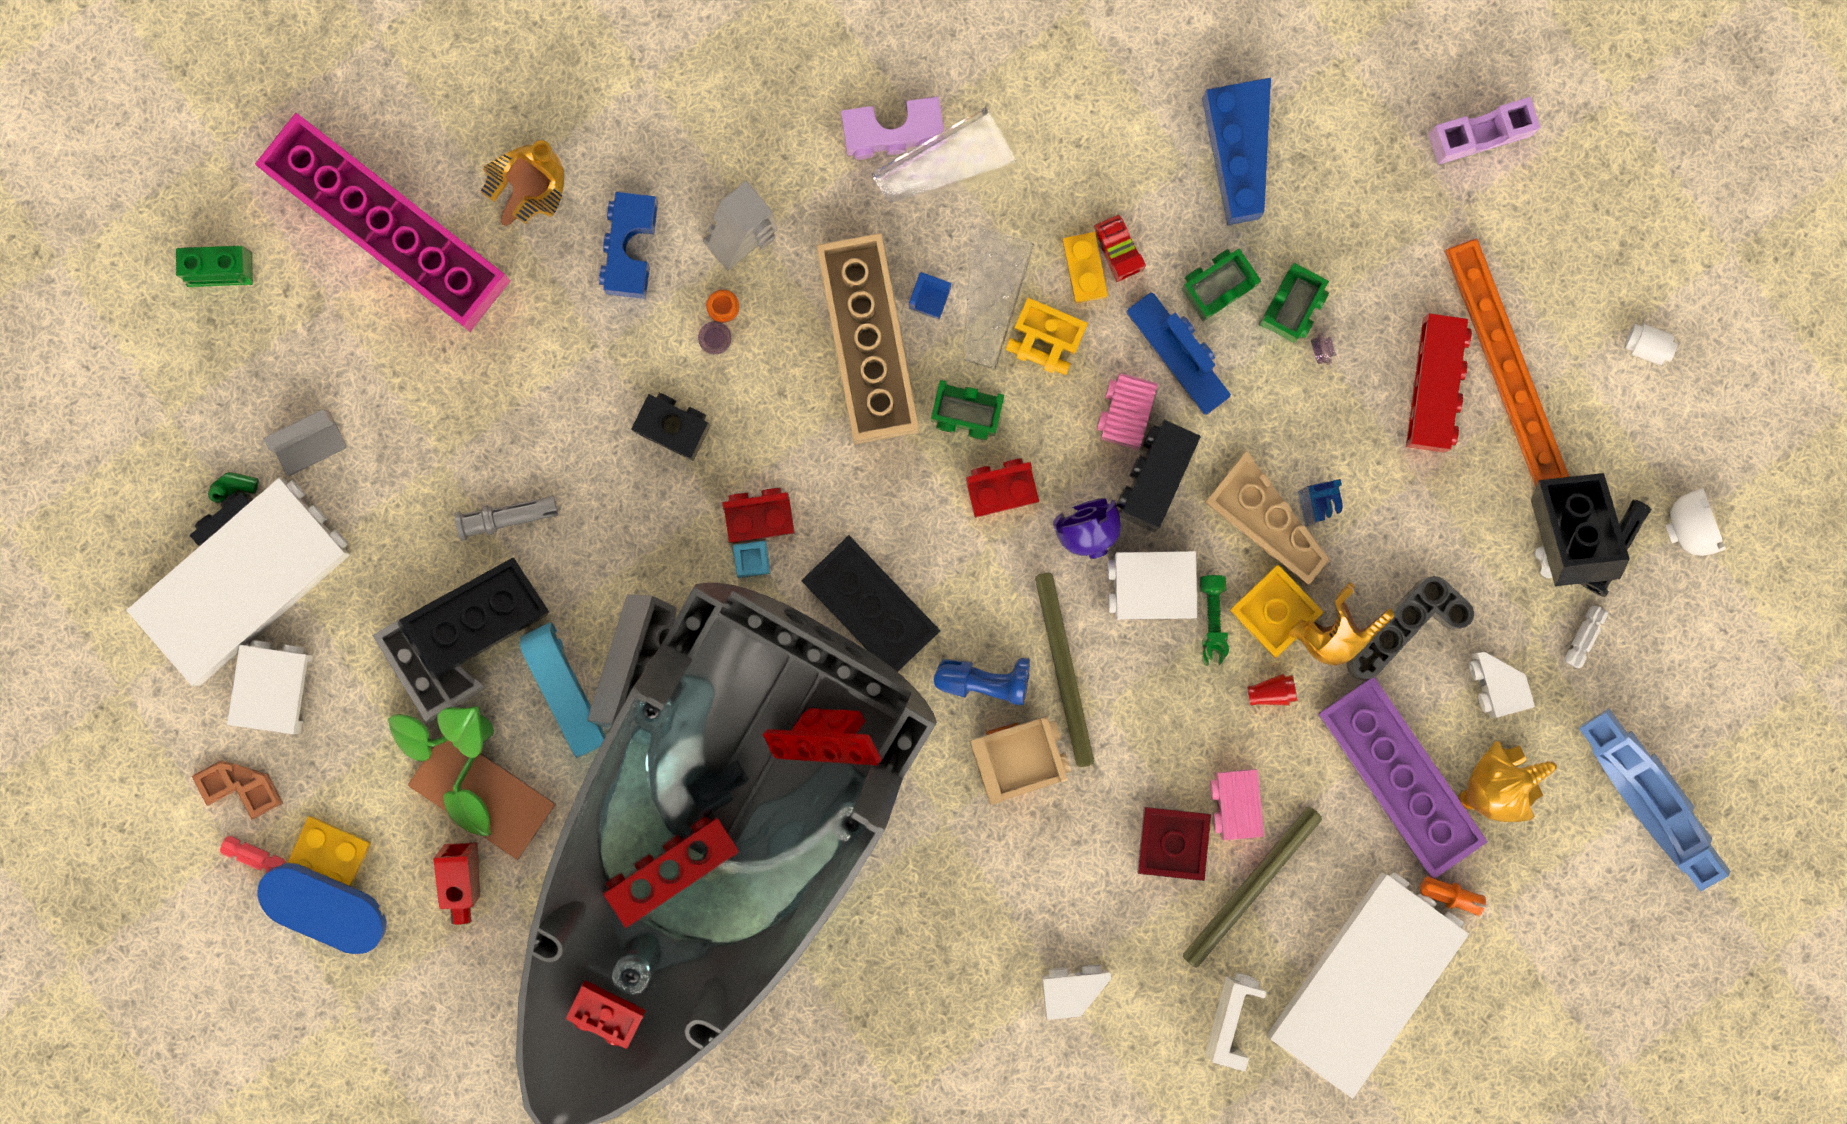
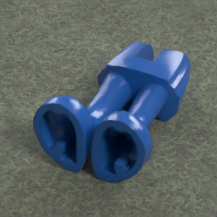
(960, 678)

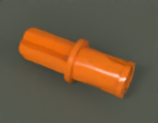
(1452, 895)

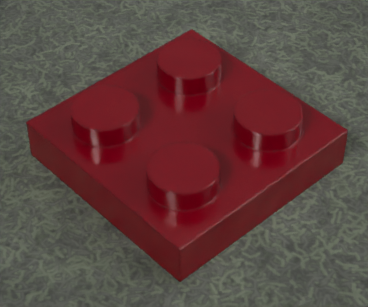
(1174, 843)

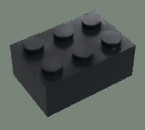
(1157, 475)
(1579, 529)

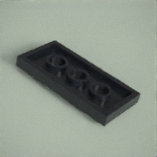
(870, 604)
(473, 618)

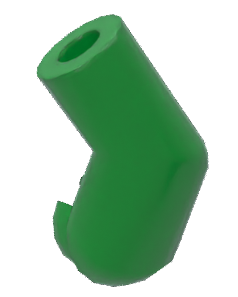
(230, 484)

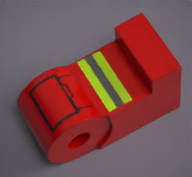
(1119, 248)

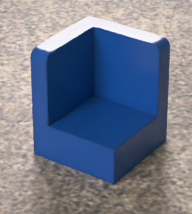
(929, 295)

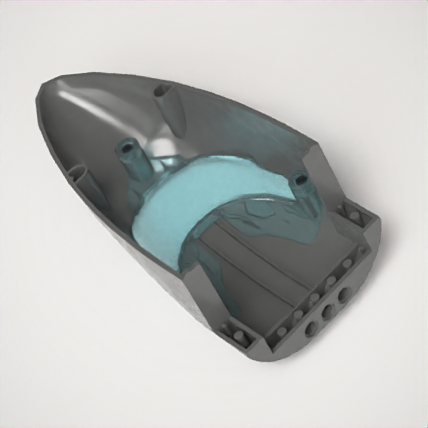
(731, 936)

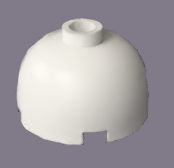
(1695, 525)

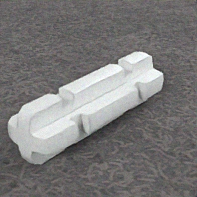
(1586, 636)

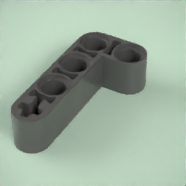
(1403, 632)

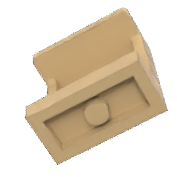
(1020, 759)

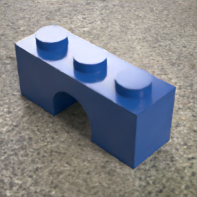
(629, 216)

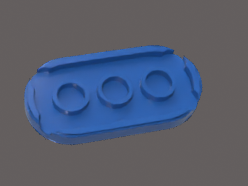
(321, 908)

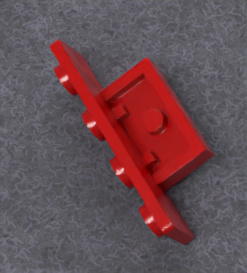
(824, 737)

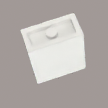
(1153, 585)
(268, 688)
(1226, 1020)

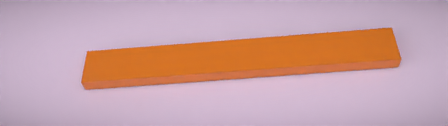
(1506, 361)

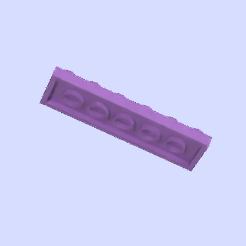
(1402, 777)

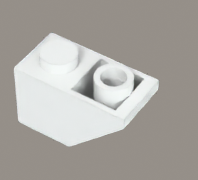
(1502, 686)
(1072, 993)

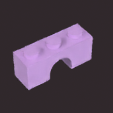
(867, 136)
(1470, 136)

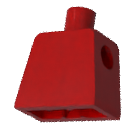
(457, 867)

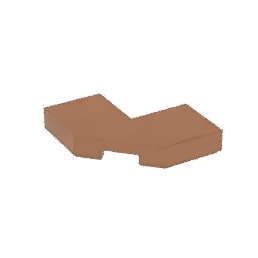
(252, 786)

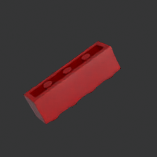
(1438, 382)

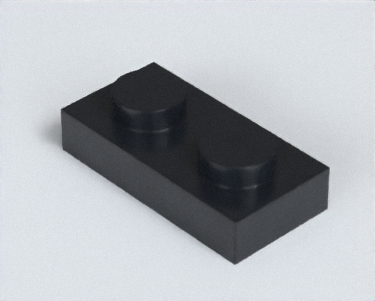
(211, 524)

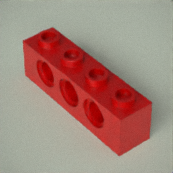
(718, 850)

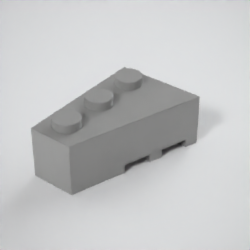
(741, 226)
(427, 694)

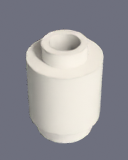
(1651, 344)

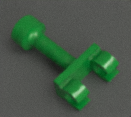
(1214, 640)

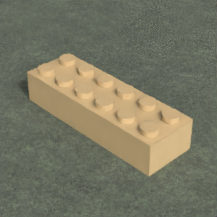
(867, 338)

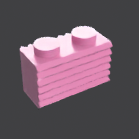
(1128, 411)
(1238, 804)

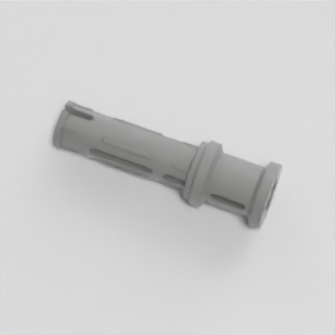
(491, 519)

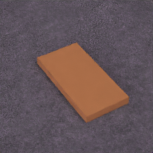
(513, 805)

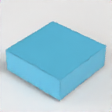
(751, 559)

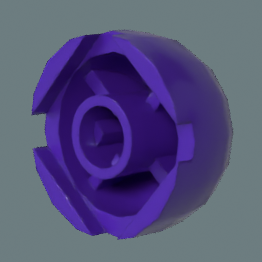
(1090, 528)

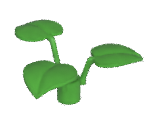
(468, 733)

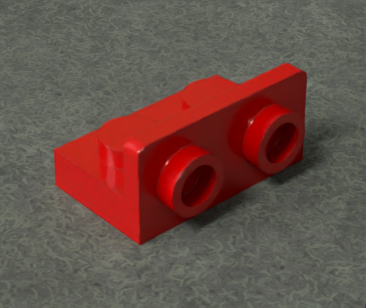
(1001, 488)
(758, 516)
(605, 1015)

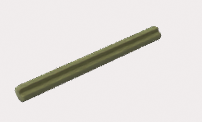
(1064, 669)
(1252, 887)

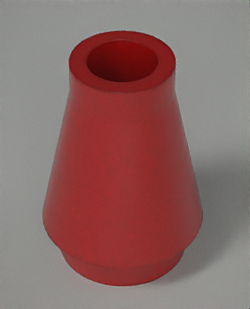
(1274, 691)

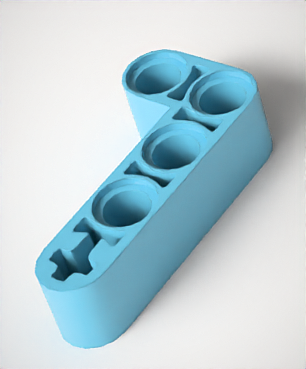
(561, 688)

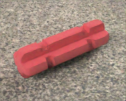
(249, 854)

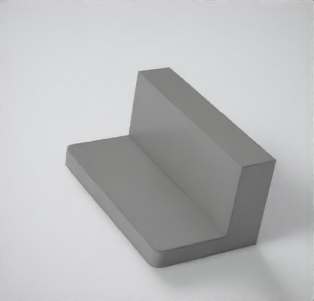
(306, 442)

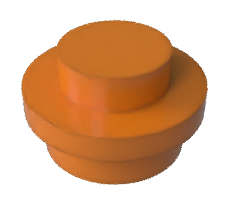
(722, 306)

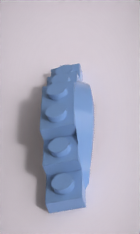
(1655, 799)

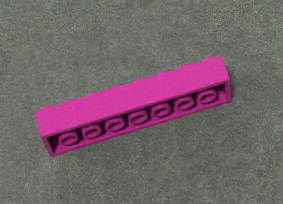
(383, 222)

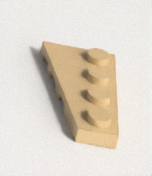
(1259, 512)

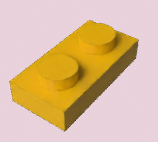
(1085, 267)

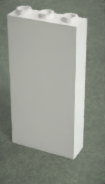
(239, 581)
(1368, 983)

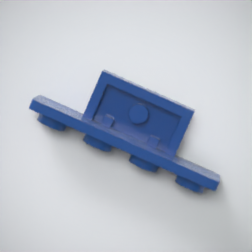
(1180, 351)

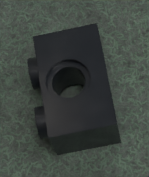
(684, 441)

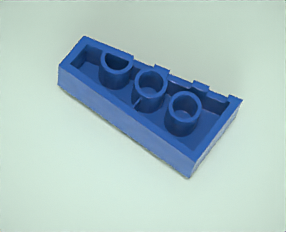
(1239, 142)

